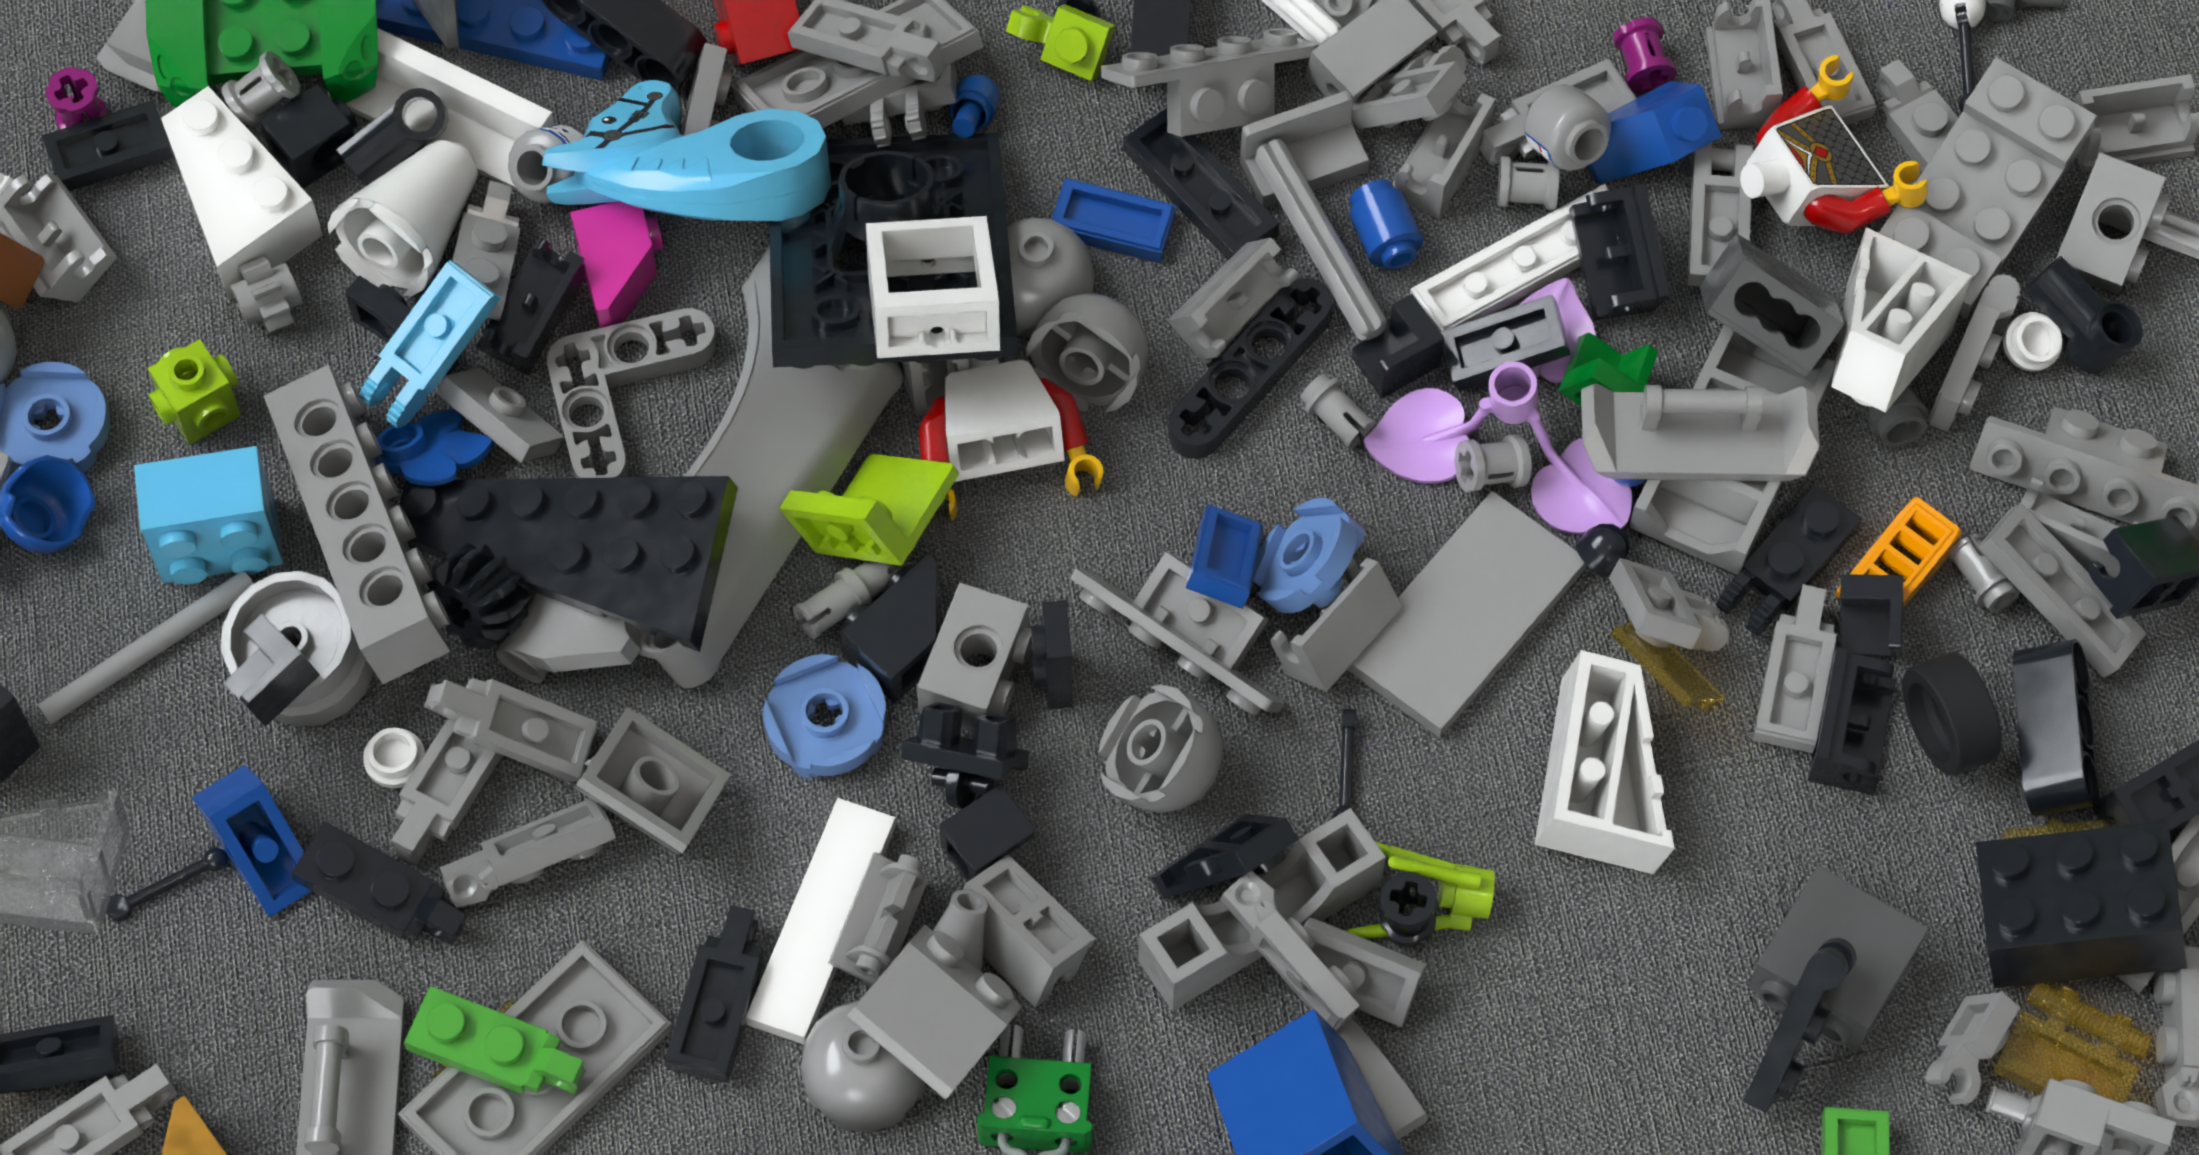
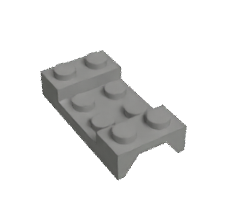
(1992, 175)
(1714, 516)

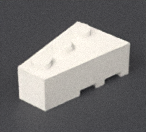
(237, 188)
(1894, 318)
(1601, 769)

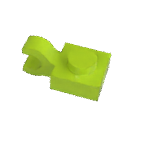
(1071, 38)

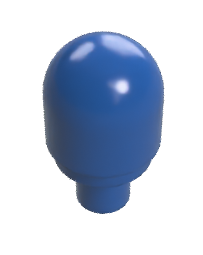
(975, 104)

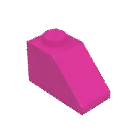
(617, 256)

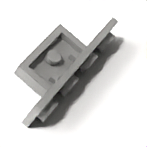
(1214, 84)
(2089, 467)
(1203, 630)

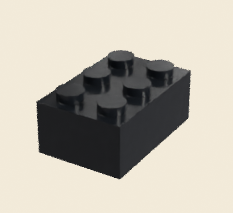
(2081, 905)

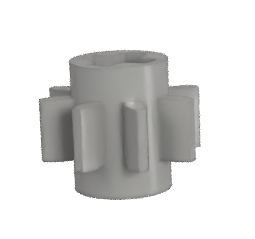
(266, 294)

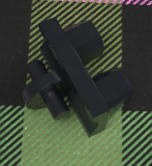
(988, 754)

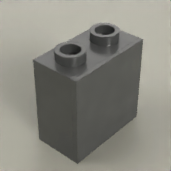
(1771, 305)
(1883, 946)

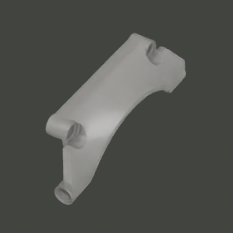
(776, 436)

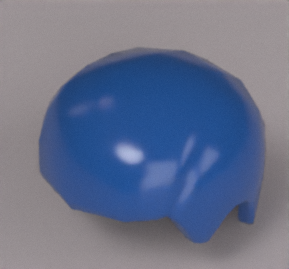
(45, 504)

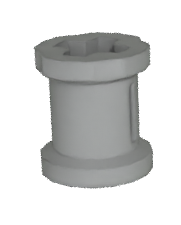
(260, 89)
(1527, 183)
(1493, 463)

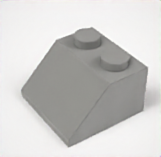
(935, 1010)

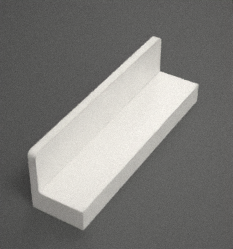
(479, 112)

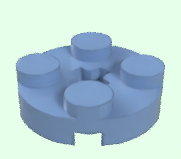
(77, 404)
(1307, 558)
(829, 749)

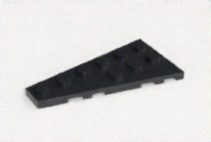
(599, 544)

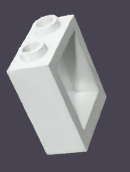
(905, 318)

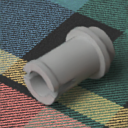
(1336, 409)
(1990, 584)

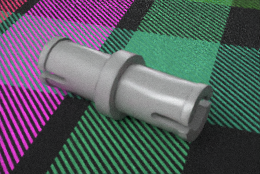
(844, 596)

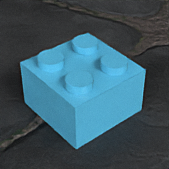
(208, 515)

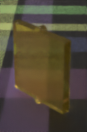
(1669, 670)

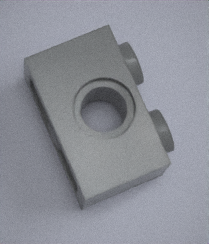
(2119, 189)
(976, 625)

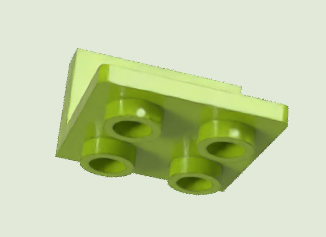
(877, 514)

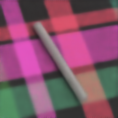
(144, 648)

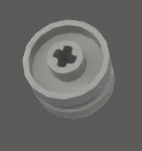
(315, 622)

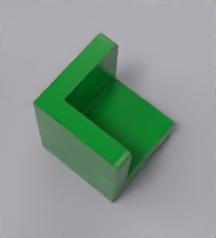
(1601, 364)

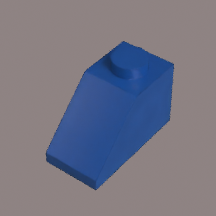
(1656, 131)
(254, 837)

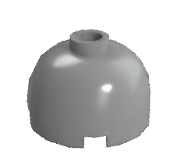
(1045, 268)
(1091, 350)
(1161, 751)
(855, 1076)

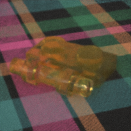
(2045, 1051)

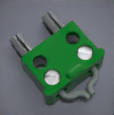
(1037, 1100)

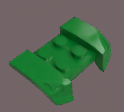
(222, 40)

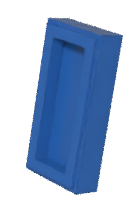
(1115, 219)
(1224, 556)

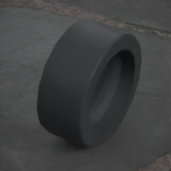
(1951, 713)

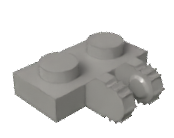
(1417, 91)
(914, 101)
(1664, 611)

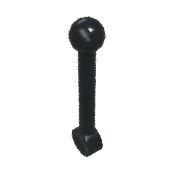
(1346, 769)
(121, 907)

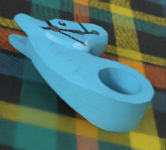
(738, 170)

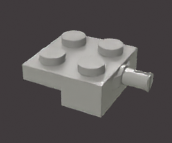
(2077, 1121)

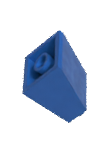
(1300, 1096)

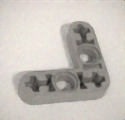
(604, 370)

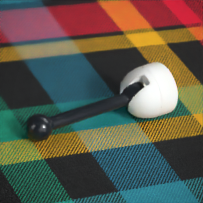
(1963, 16)

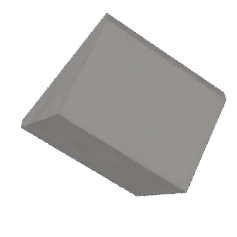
(653, 781)

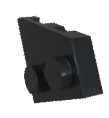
(1241, 847)

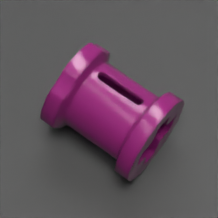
(1644, 54)
(83, 99)

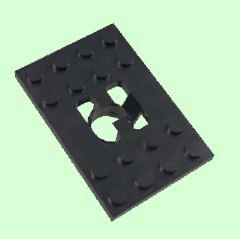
(827, 312)

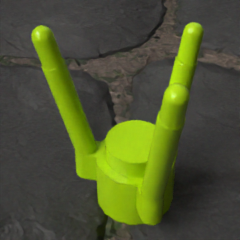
(1462, 889)

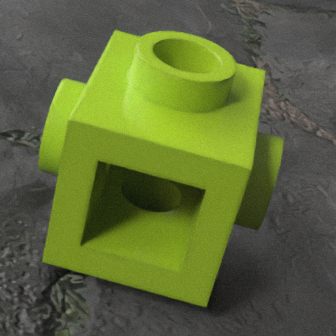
(194, 391)

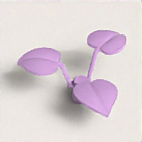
(1426, 425)

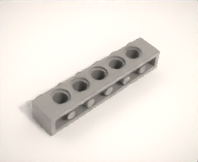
(357, 524)

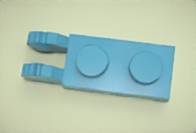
(429, 341)

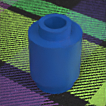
(1385, 224)

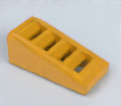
(1923, 534)

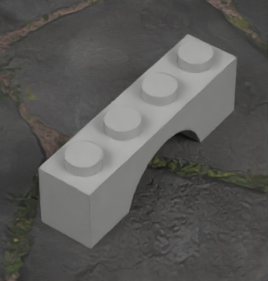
(1315, 880)

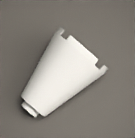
(406, 217)

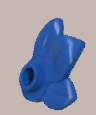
(432, 448)

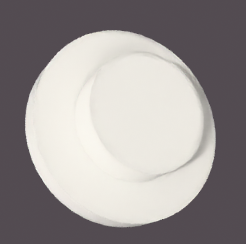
(2032, 341)
(392, 757)

